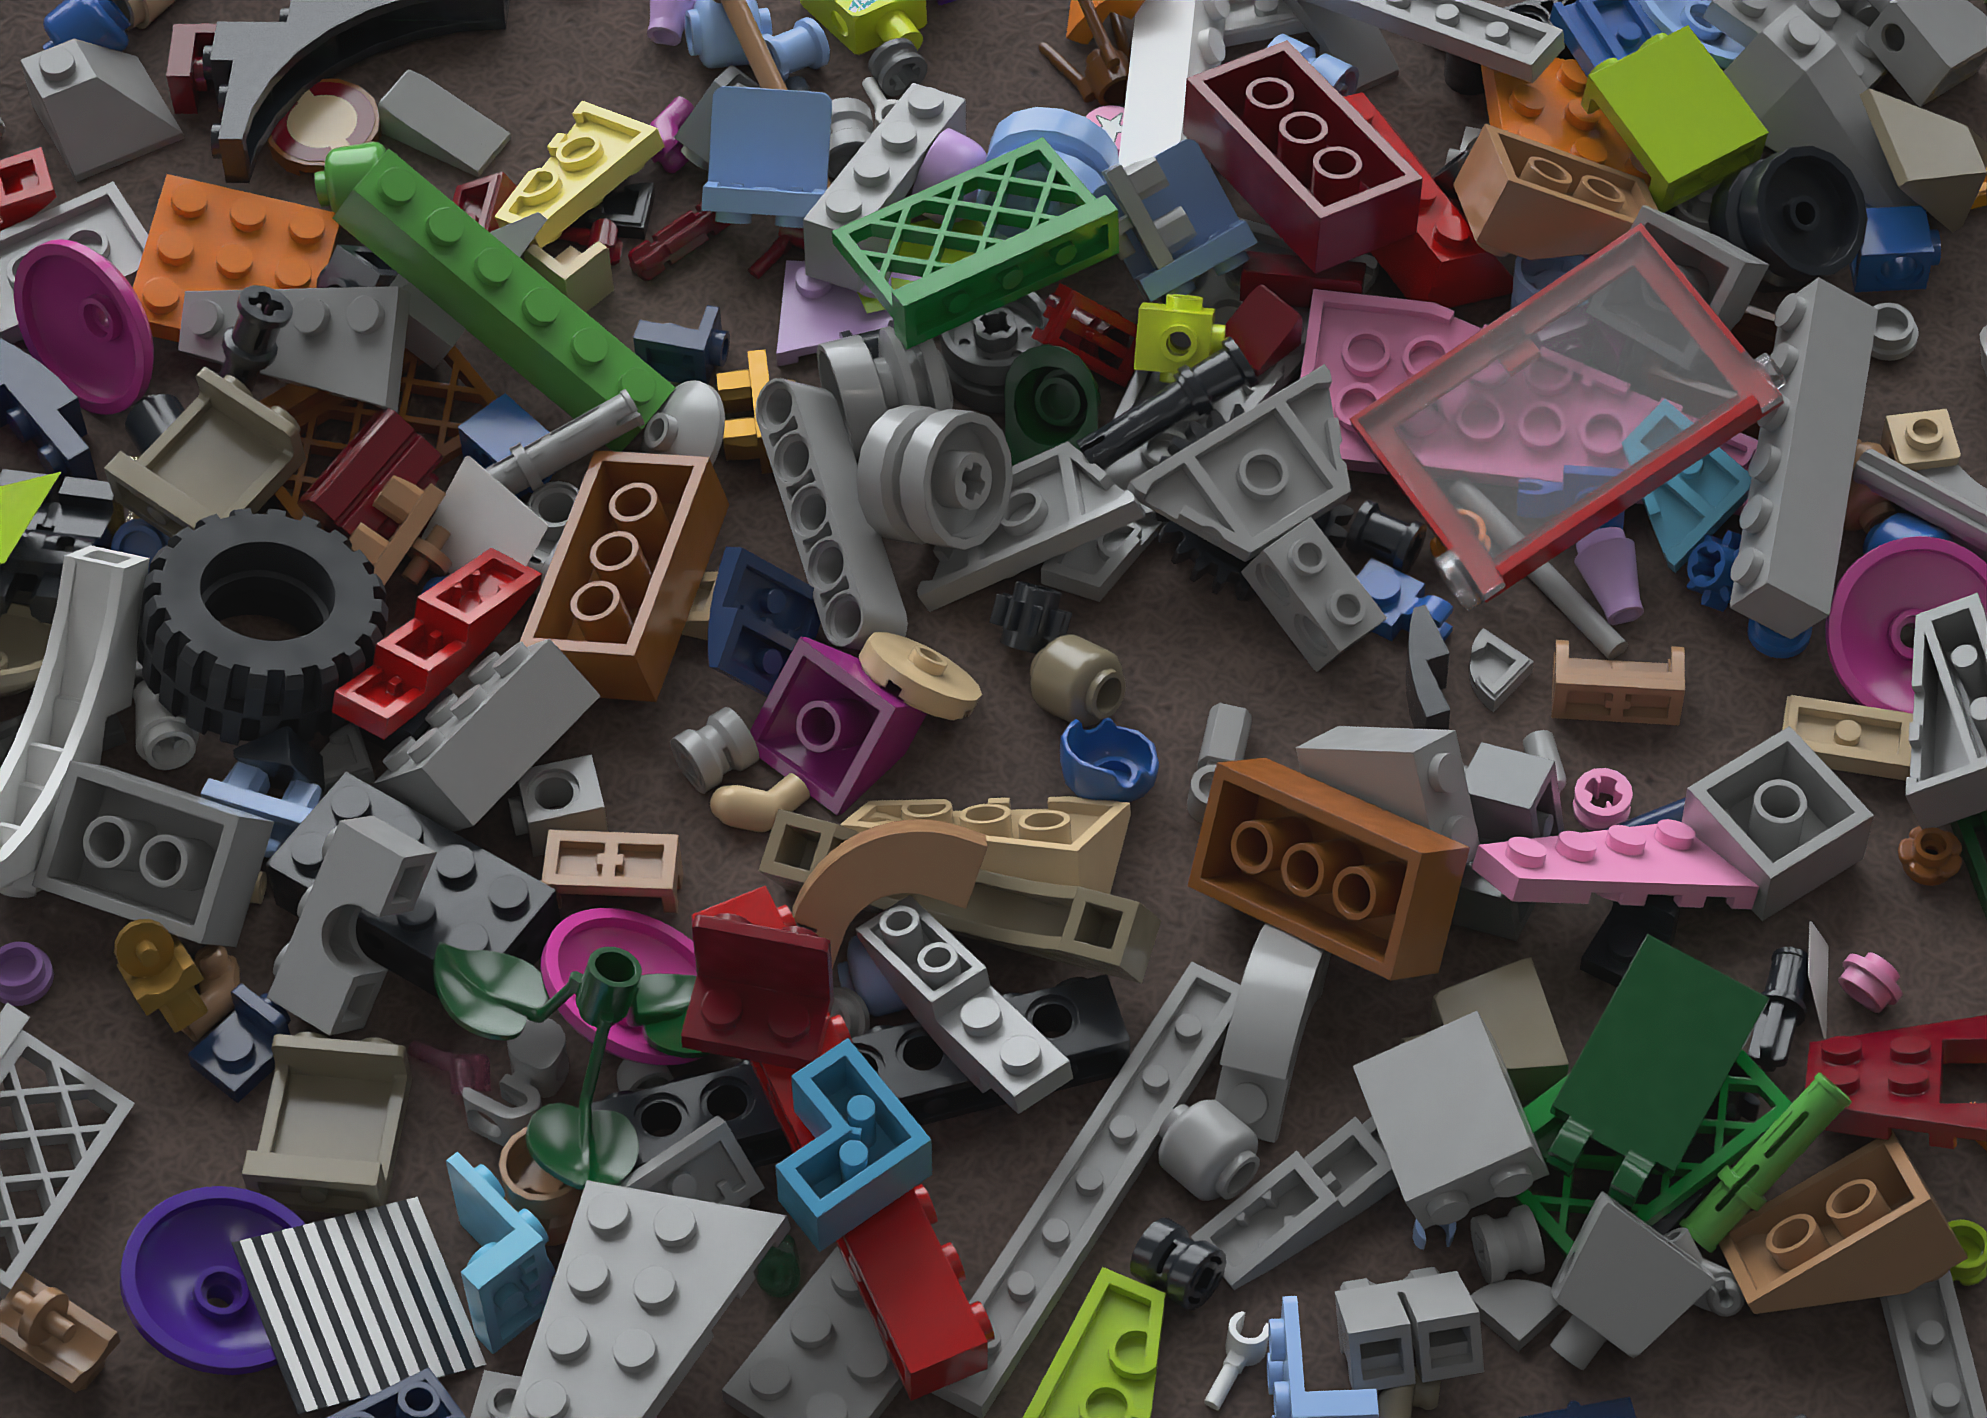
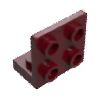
(759, 992)

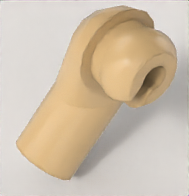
(756, 808)

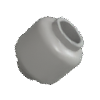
(1208, 1150)

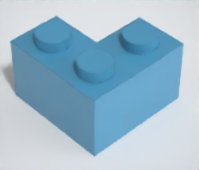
(863, 1148)

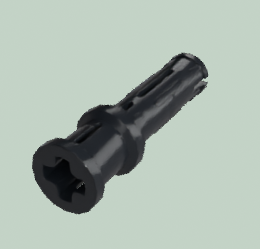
(251, 341)
(1192, 392)

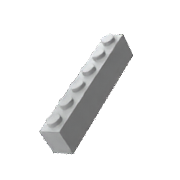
(1804, 461)

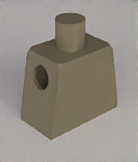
(1517, 1018)

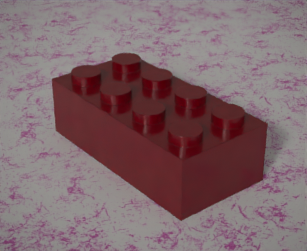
(1302, 156)

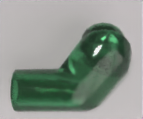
(780, 1269)

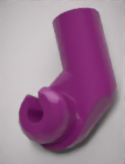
(668, 124)

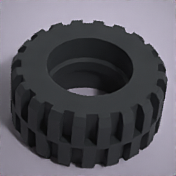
(269, 570)

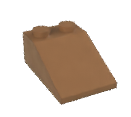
(1543, 199)
(1844, 1235)

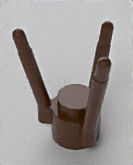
(1105, 67)

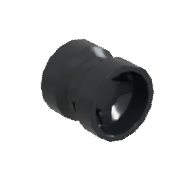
(1174, 1261)

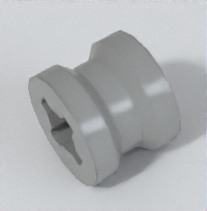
(1507, 1244)

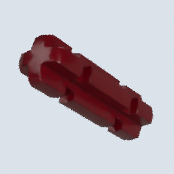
(674, 242)

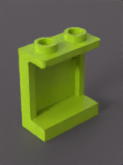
(1676, 115)

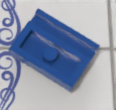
(1602, 29)

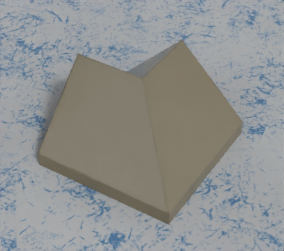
(1929, 156)

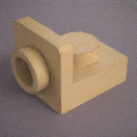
(1921, 440)

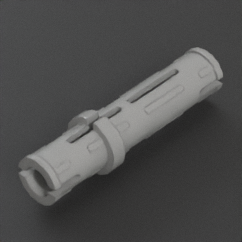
(566, 444)

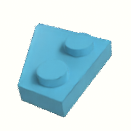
(1696, 504)

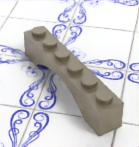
(1006, 911)

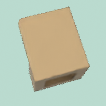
(579, 276)

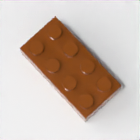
(629, 568)
(1328, 868)

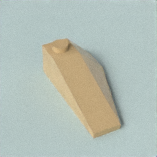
(1062, 845)

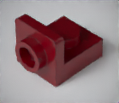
(186, 67)

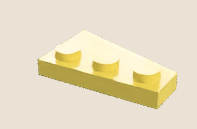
(581, 170)

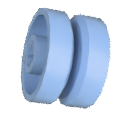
(1074, 138)

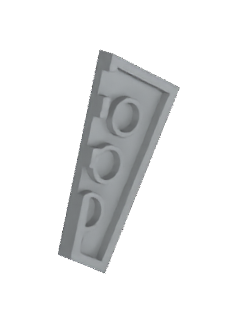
(335, 341)

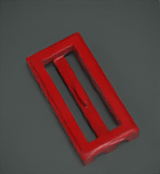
(1061, 318)

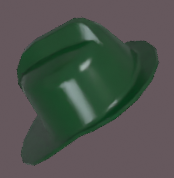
(1048, 401)

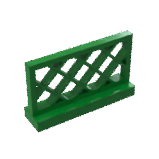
(999, 268)
(1695, 1176)

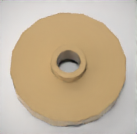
(925, 676)

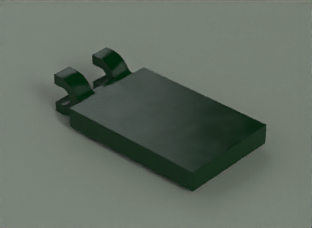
(1653, 1066)

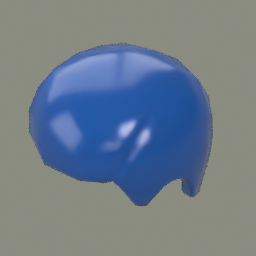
(1108, 762)

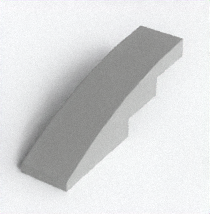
(1301, 1202)

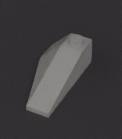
(1811, 97)

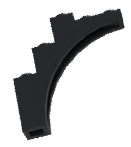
(270, 65)

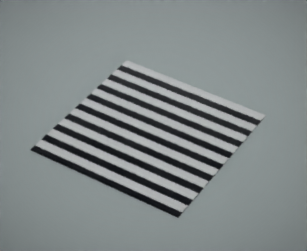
(357, 1304)

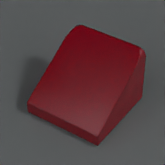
(1265, 329)

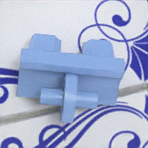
(247, 789)

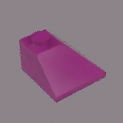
(833, 725)

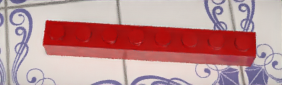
(895, 1254)

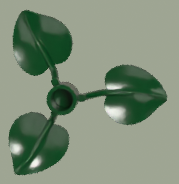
(499, 992)

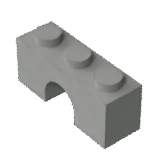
(322, 968)

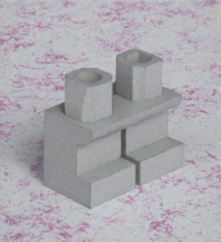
(1421, 1310)

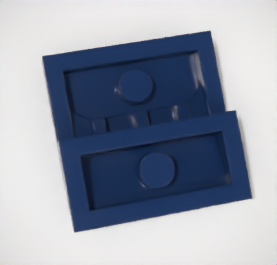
(757, 619)

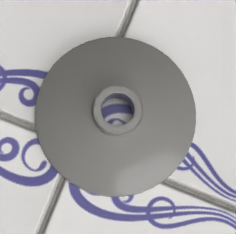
(687, 423)

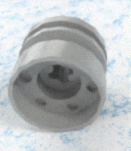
(872, 386)

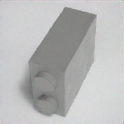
(1400, 771)
(1450, 1121)

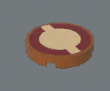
(324, 118)

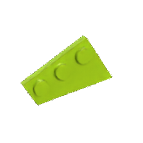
(1107, 1355)

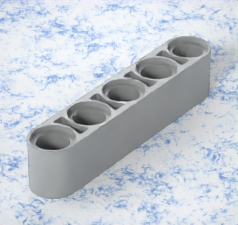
(820, 496)

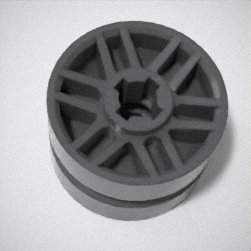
(985, 348)

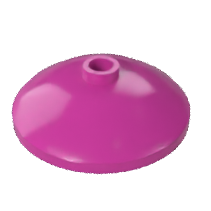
(84, 324)
(1883, 596)
(650, 941)

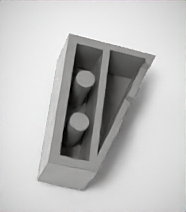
(1949, 714)

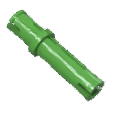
(1714, 1214)

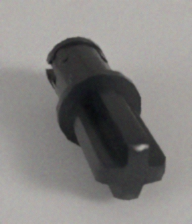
(1784, 1009)

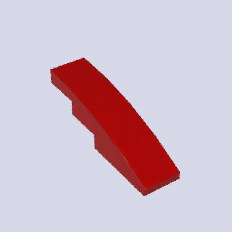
(441, 641)

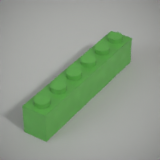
(496, 294)

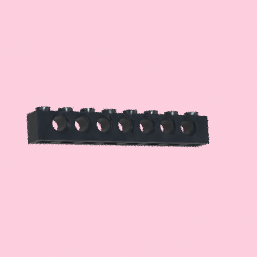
(1077, 1007)

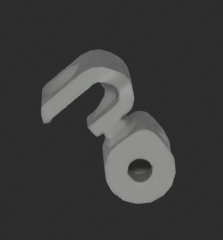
(537, 1069)

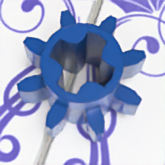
(1711, 567)

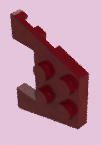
(1898, 1080)

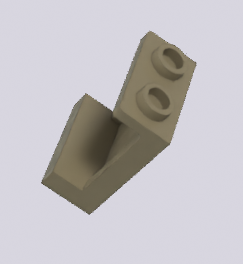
(211, 460)
(331, 1123)

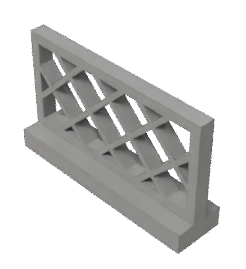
(66, 1084)

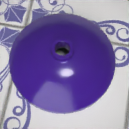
(184, 1258)

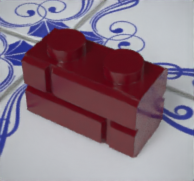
(355, 478)

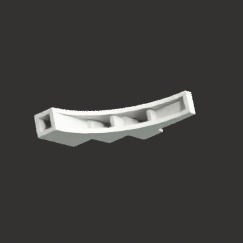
(80, 684)

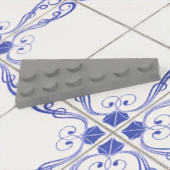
(637, 1300)

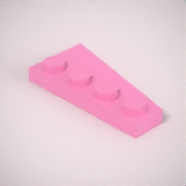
(1616, 865)

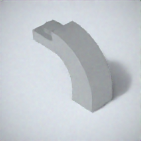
(1267, 1028)

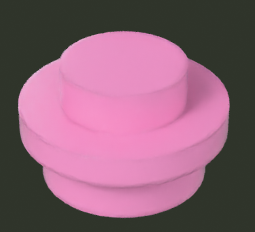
(1870, 981)

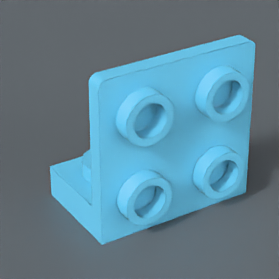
(511, 1271)

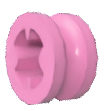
(1592, 784)

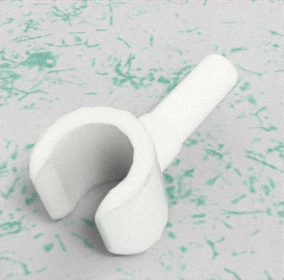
(881, 104)
(1240, 1353)

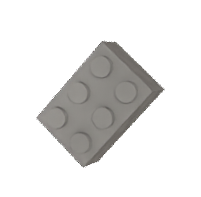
(487, 734)
(153, 853)

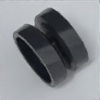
(1794, 213)

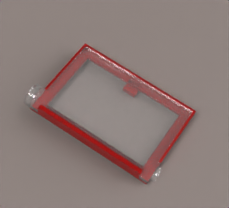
(1565, 414)

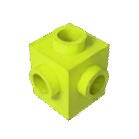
(1180, 314)

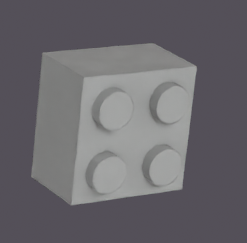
(1779, 820)

